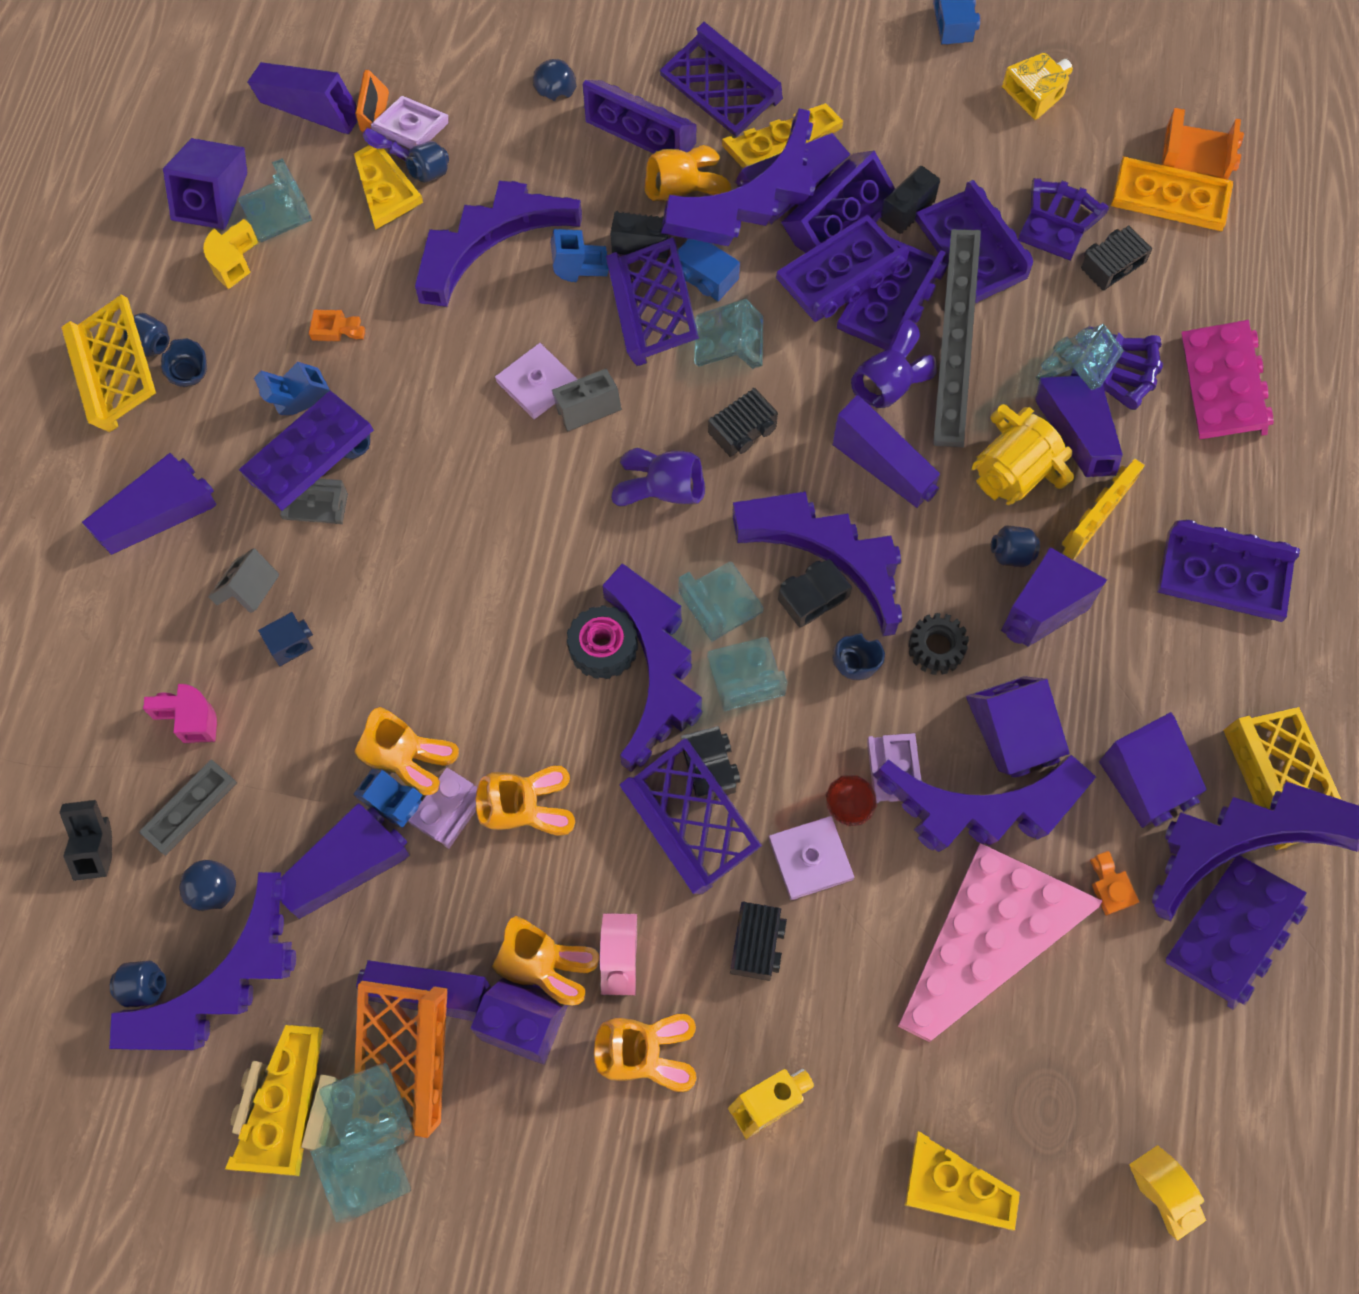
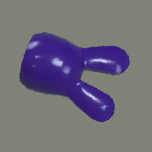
(892, 370)
(666, 479)

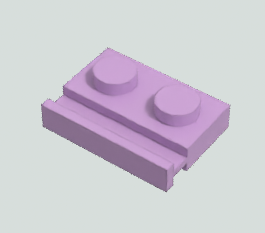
(900, 750)
(447, 810)

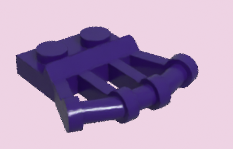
(1053, 232)
(1144, 383)

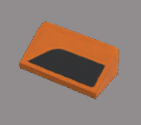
(371, 100)

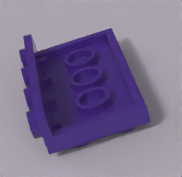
(1001, 255)
(842, 268)
(898, 298)
(306, 450)
(1228, 570)
(1238, 931)

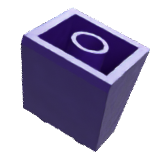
(205, 182)
(1052, 598)
(1019, 724)
(1154, 771)
(519, 1019)

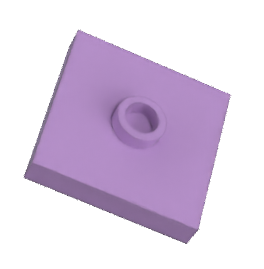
(409, 122)
(533, 378)
(811, 858)

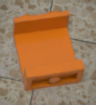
(1201, 149)

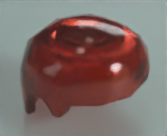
(851, 800)

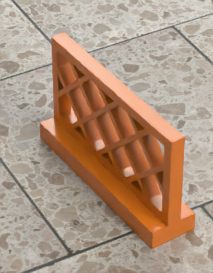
(429, 1046)

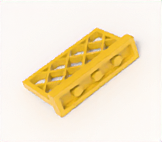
(91, 373)
(1254, 762)

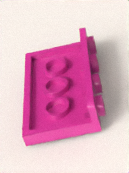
(1226, 380)

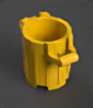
(1022, 456)

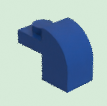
(574, 258)
(295, 390)
(388, 797)

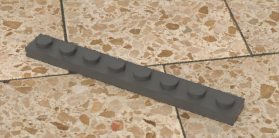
(957, 338)

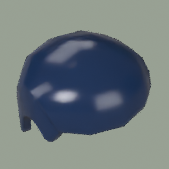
(554, 79)
(184, 363)
(858, 657)
(207, 885)

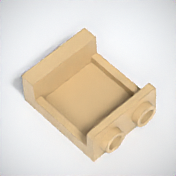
(318, 1121)

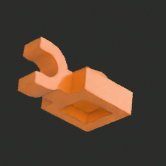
(331, 324)
(1113, 888)

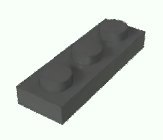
(188, 807)

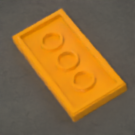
(1172, 193)

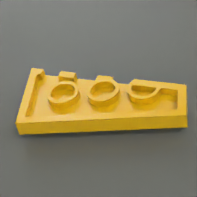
(771, 140)
(1106, 502)
(282, 1107)

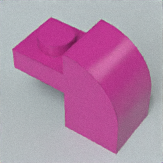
(192, 713)

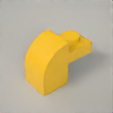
(227, 250)
(1170, 1190)

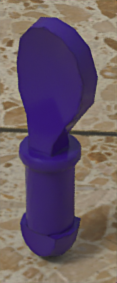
(379, 141)

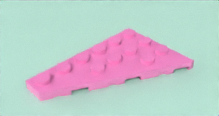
(992, 931)

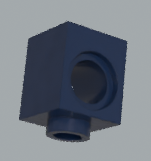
(286, 638)

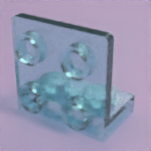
(276, 206)
(728, 333)
(1089, 352)
(720, 600)
(746, 674)
(366, 1114)
(362, 1184)

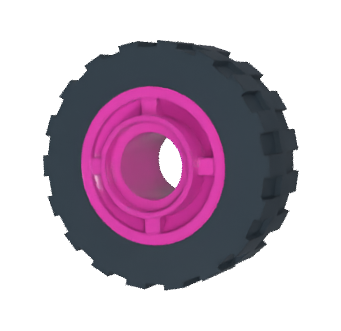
(602, 624)

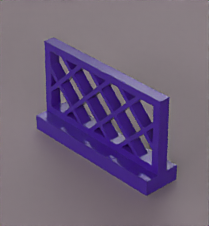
(740, 68)
(627, 300)
(673, 839)

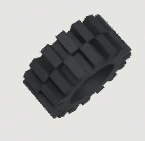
(943, 627)

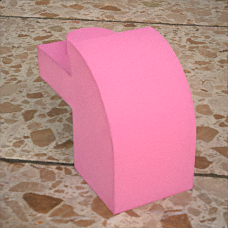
(618, 954)

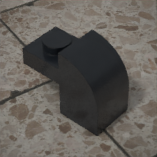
(89, 842)

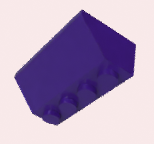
(636, 119)
(840, 200)

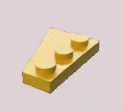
(385, 186)
(956, 1188)

